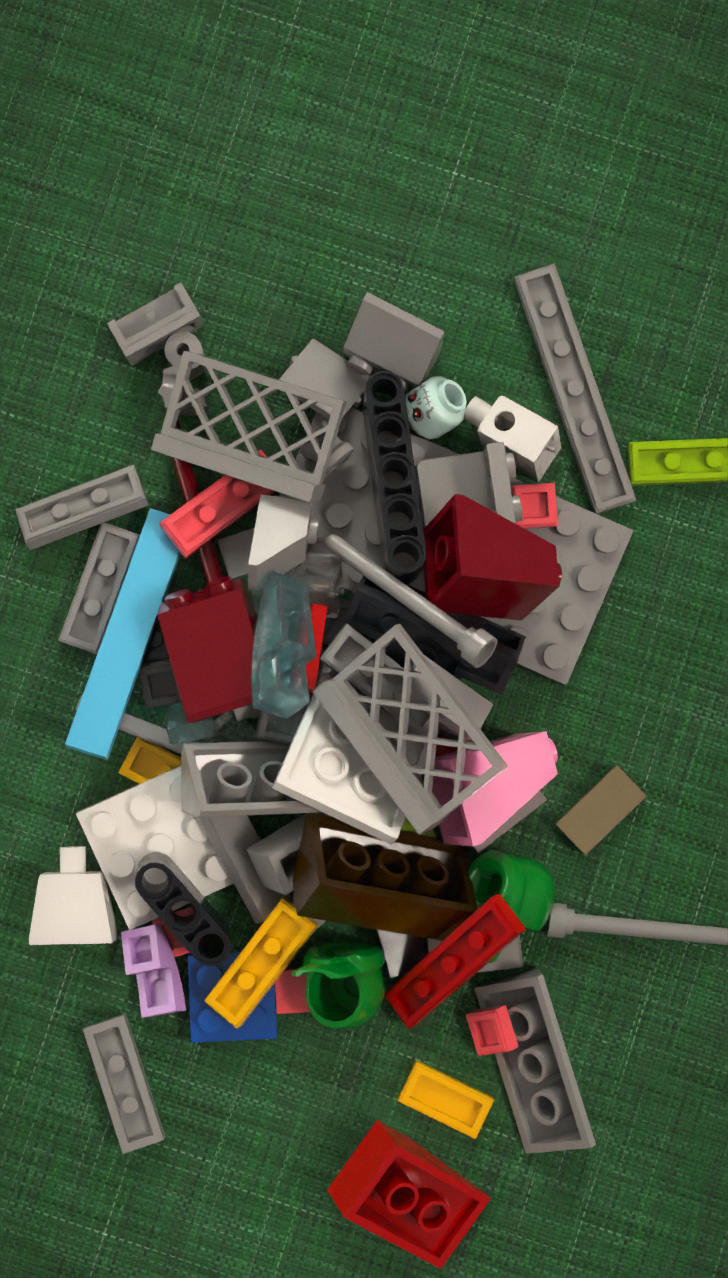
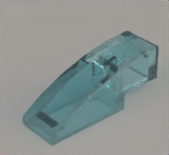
(282, 647)

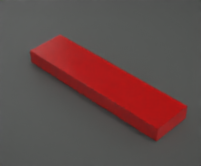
(454, 961)

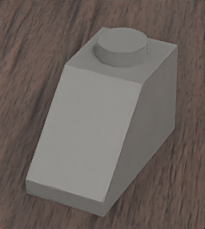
(280, 537)

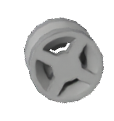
(340, 453)

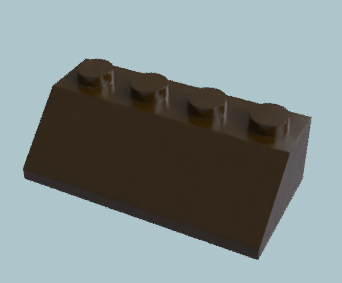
(397, 888)

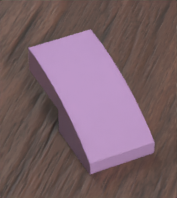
(153, 962)

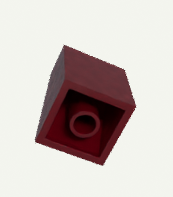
(486, 563)
(210, 646)

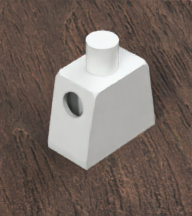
(530, 439)
(72, 904)

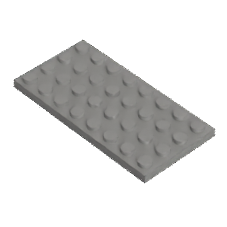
(585, 544)

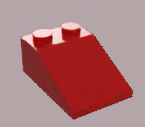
(407, 1195)

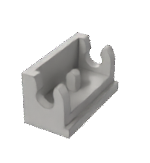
(151, 325)

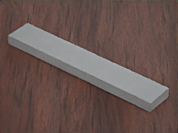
(574, 389)

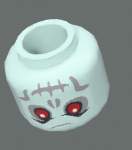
(435, 407)

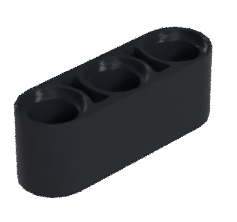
(190, 928)

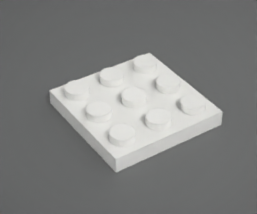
(333, 777)
(145, 822)

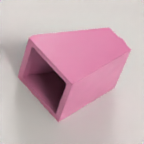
(530, 768)

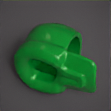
(520, 881)
(343, 983)

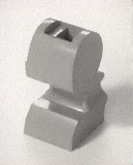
(173, 351)

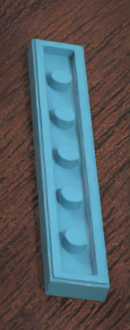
(125, 641)

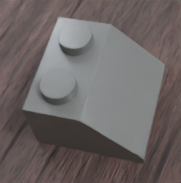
(393, 342)

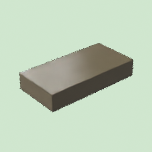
(600, 809)

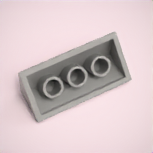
(235, 779)
(539, 1070)

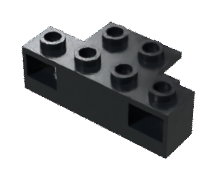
(376, 612)

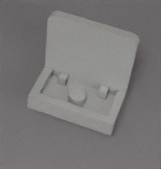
(476, 475)

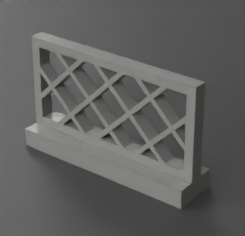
(238, 462)
(380, 751)

